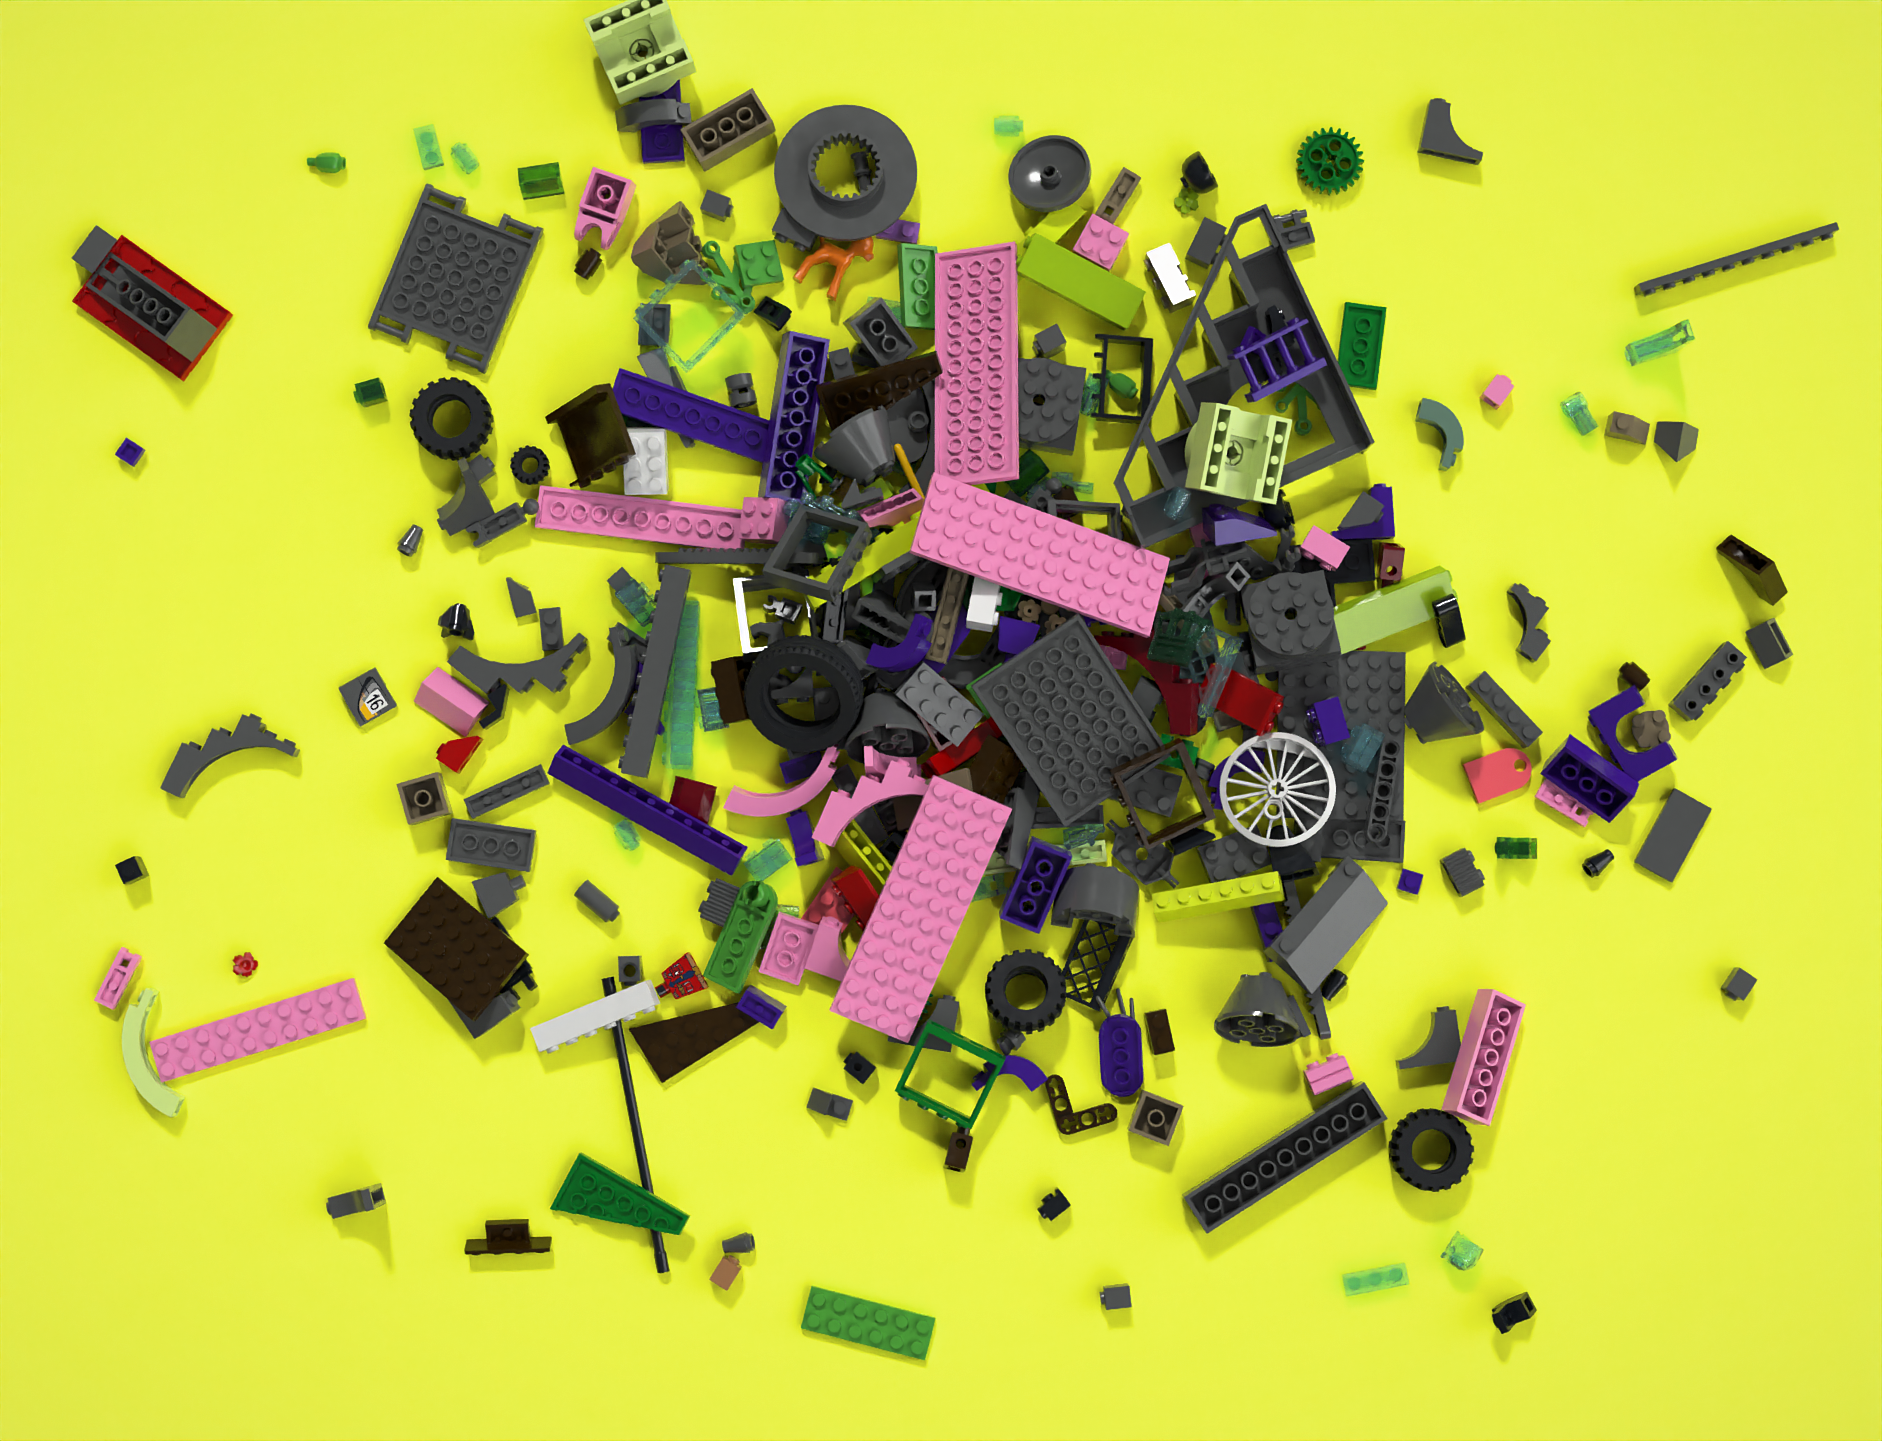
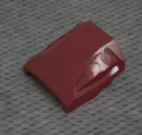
(693, 797)

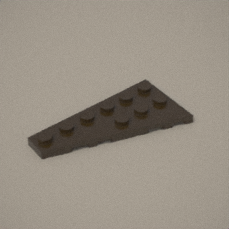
(876, 387)
(685, 1039)

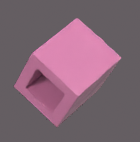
(1497, 391)

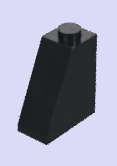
(1290, 861)

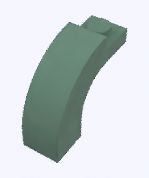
(1447, 424)

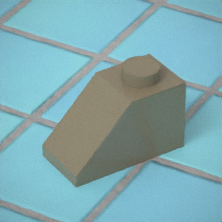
(1626, 427)

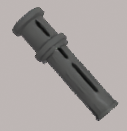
(862, 169)

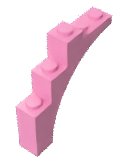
(842, 810)

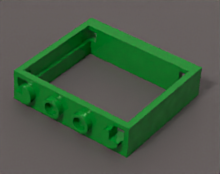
(926, 1102)

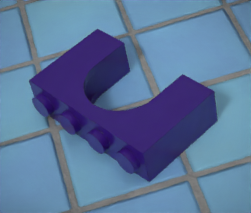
(1634, 764)

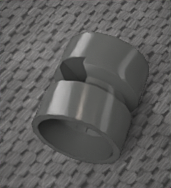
(739, 383)

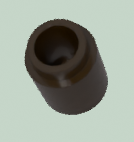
(588, 263)
(1633, 675)

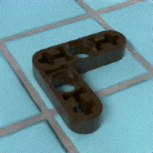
(1068, 1113)

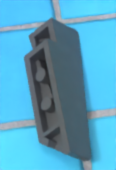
(657, 368)
(1015, 835)

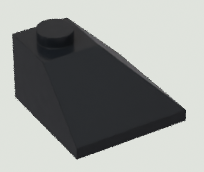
(1189, 840)

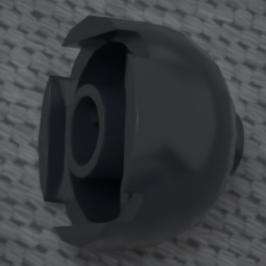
(1197, 174)
(1278, 515)

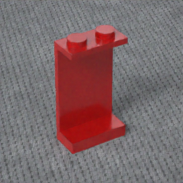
(1248, 701)

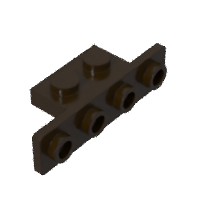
(507, 1237)

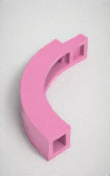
(772, 804)

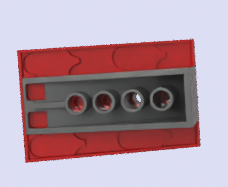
(152, 308)

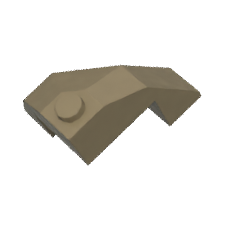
(668, 244)

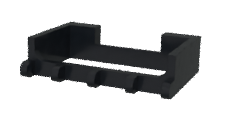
(1146, 354)

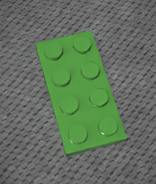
(917, 285)

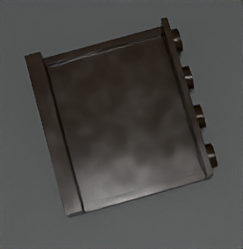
(593, 433)

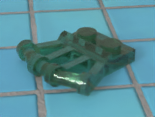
(1176, 649)

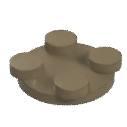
(1650, 728)

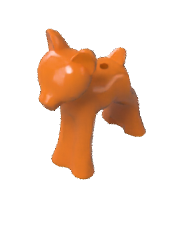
(836, 257)

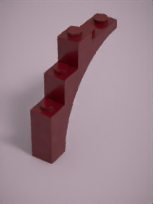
(1179, 693)

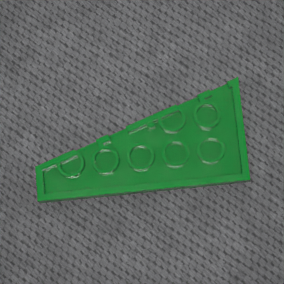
(608, 1196)

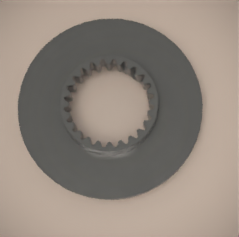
(836, 216)

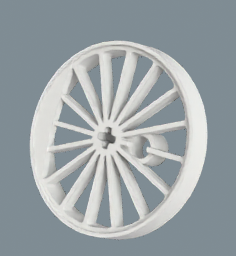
(1287, 743)

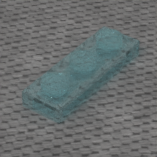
(1375, 1279)

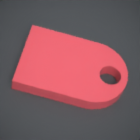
(1496, 774)

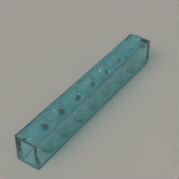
(681, 693)

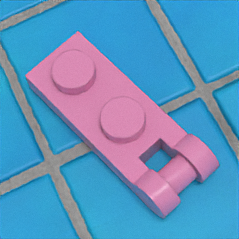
(1562, 802)
(117, 978)

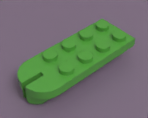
(742, 935)

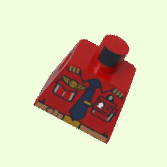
(682, 978)

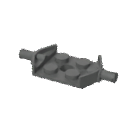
(1150, 870)

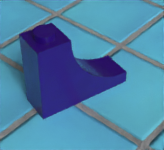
(1383, 529)
(801, 829)

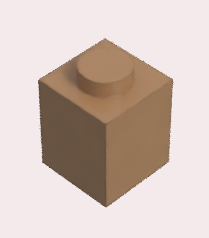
(726, 1272)

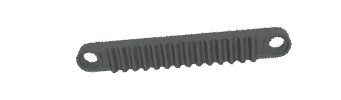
(729, 556)
(1315, 999)

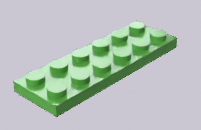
(868, 1322)

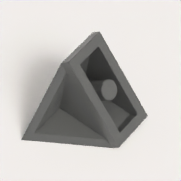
(1676, 438)

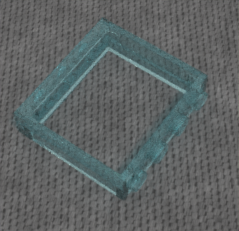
(670, 283)

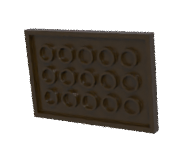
(456, 949)

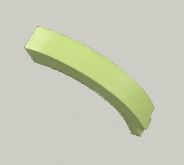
(137, 1061)

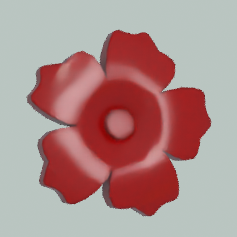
(244, 964)

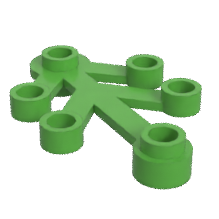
(730, 280)
(1301, 394)

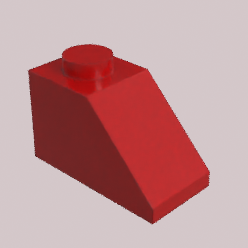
(458, 752)

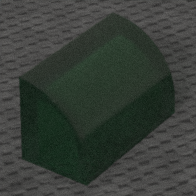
(540, 181)
(1031, 471)

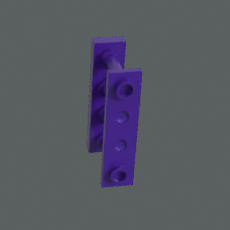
(1293, 372)

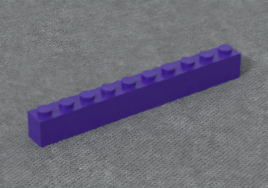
(647, 810)

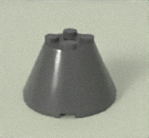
(860, 447)
(1441, 708)
(888, 727)
(1258, 1013)

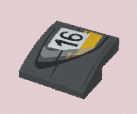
(367, 696)

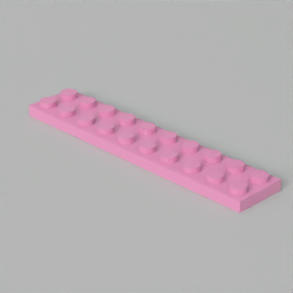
(638, 518)
(258, 1030)

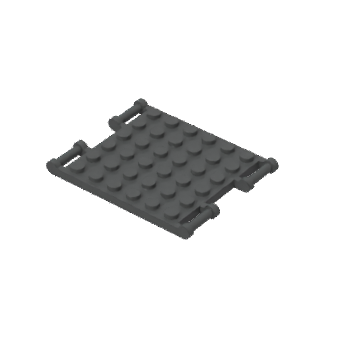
(455, 278)

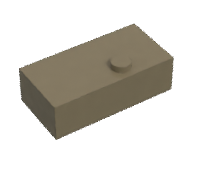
(728, 129)

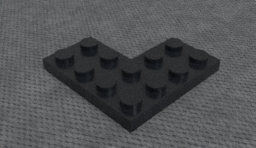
(1354, 568)

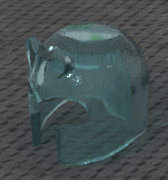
(1462, 1252)

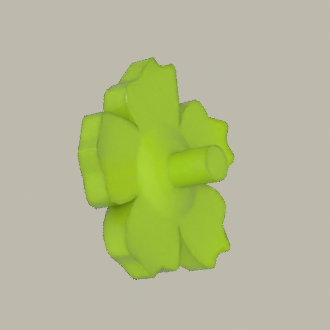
(1186, 201)

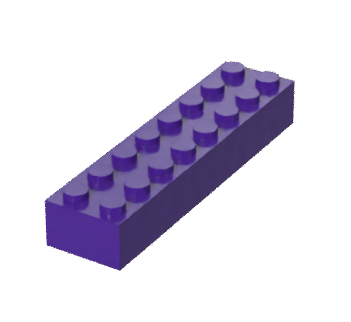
(793, 414)

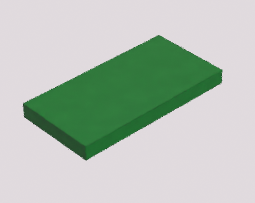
(1361, 344)

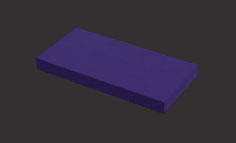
(663, 141)

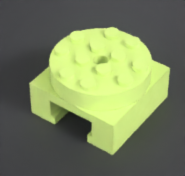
(638, 27)
(1255, 454)

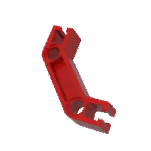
(954, 756)

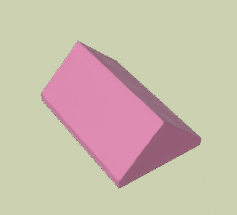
(451, 701)

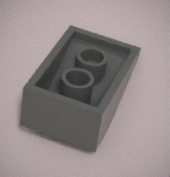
(880, 333)

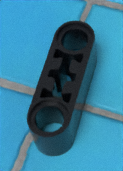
(1448, 620)

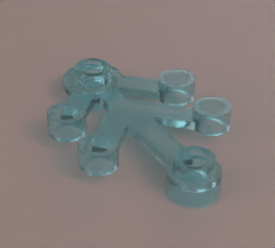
(792, 505)

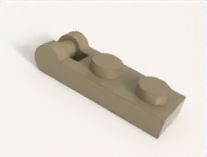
(1118, 195)

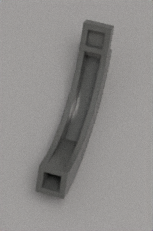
(618, 695)

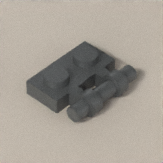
(1297, 235)

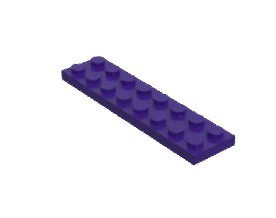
(691, 415)

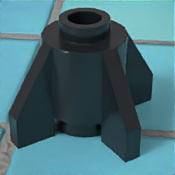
(456, 622)

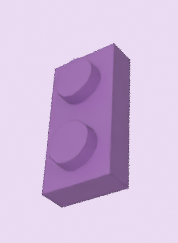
(902, 232)

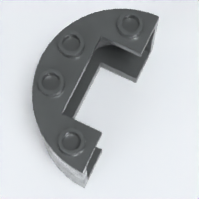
(1099, 896)

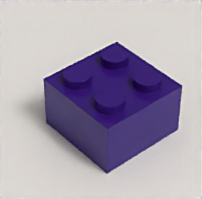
(1327, 722)

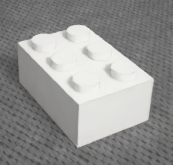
(648, 469)

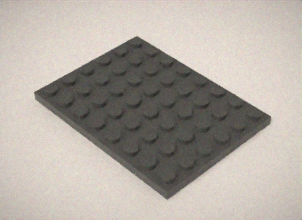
(1370, 693)
(1068, 718)

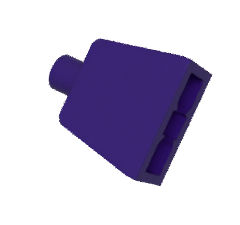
(1015, 636)

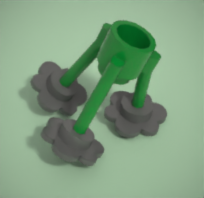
(808, 466)

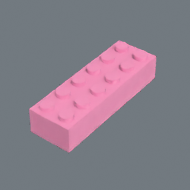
(1483, 1057)

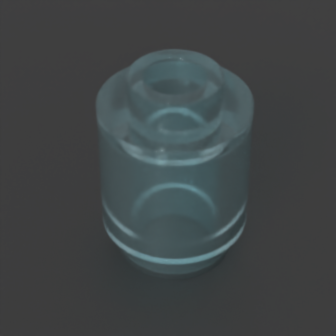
(1008, 126)
(464, 157)
(1177, 503)
(627, 835)

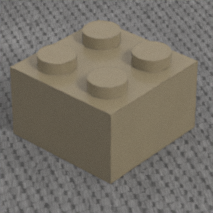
(424, 798)
(1155, 1117)

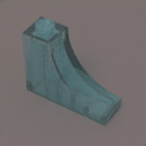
(1660, 344)

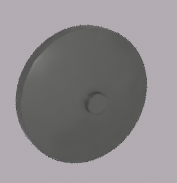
(1050, 173)

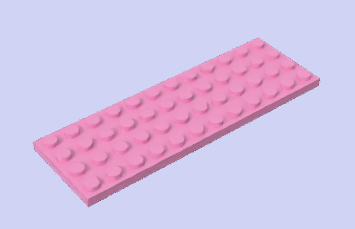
(979, 363)
(1039, 555)
(920, 909)

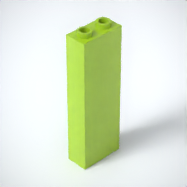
(1079, 281)
(1391, 608)

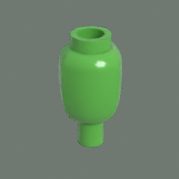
(328, 162)
(1122, 385)

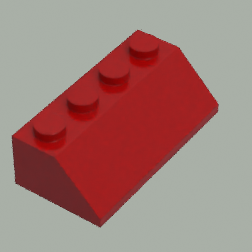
(857, 892)

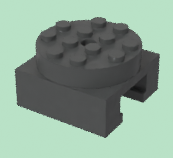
(1055, 423)
(1285, 642)

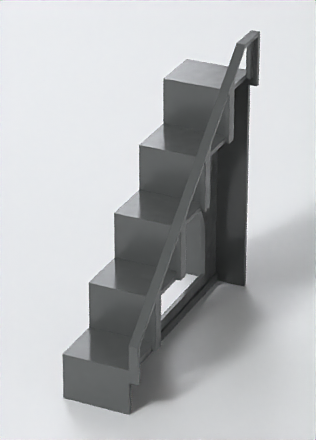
(1260, 282)

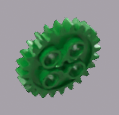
(1346, 153)

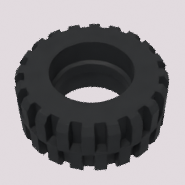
(432, 399)
(1032, 964)
(1459, 1155)

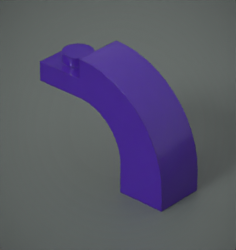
(906, 653)
(1214, 782)
(1015, 1065)

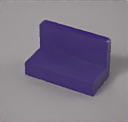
(761, 1006)

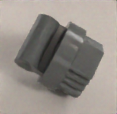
(1010, 1040)

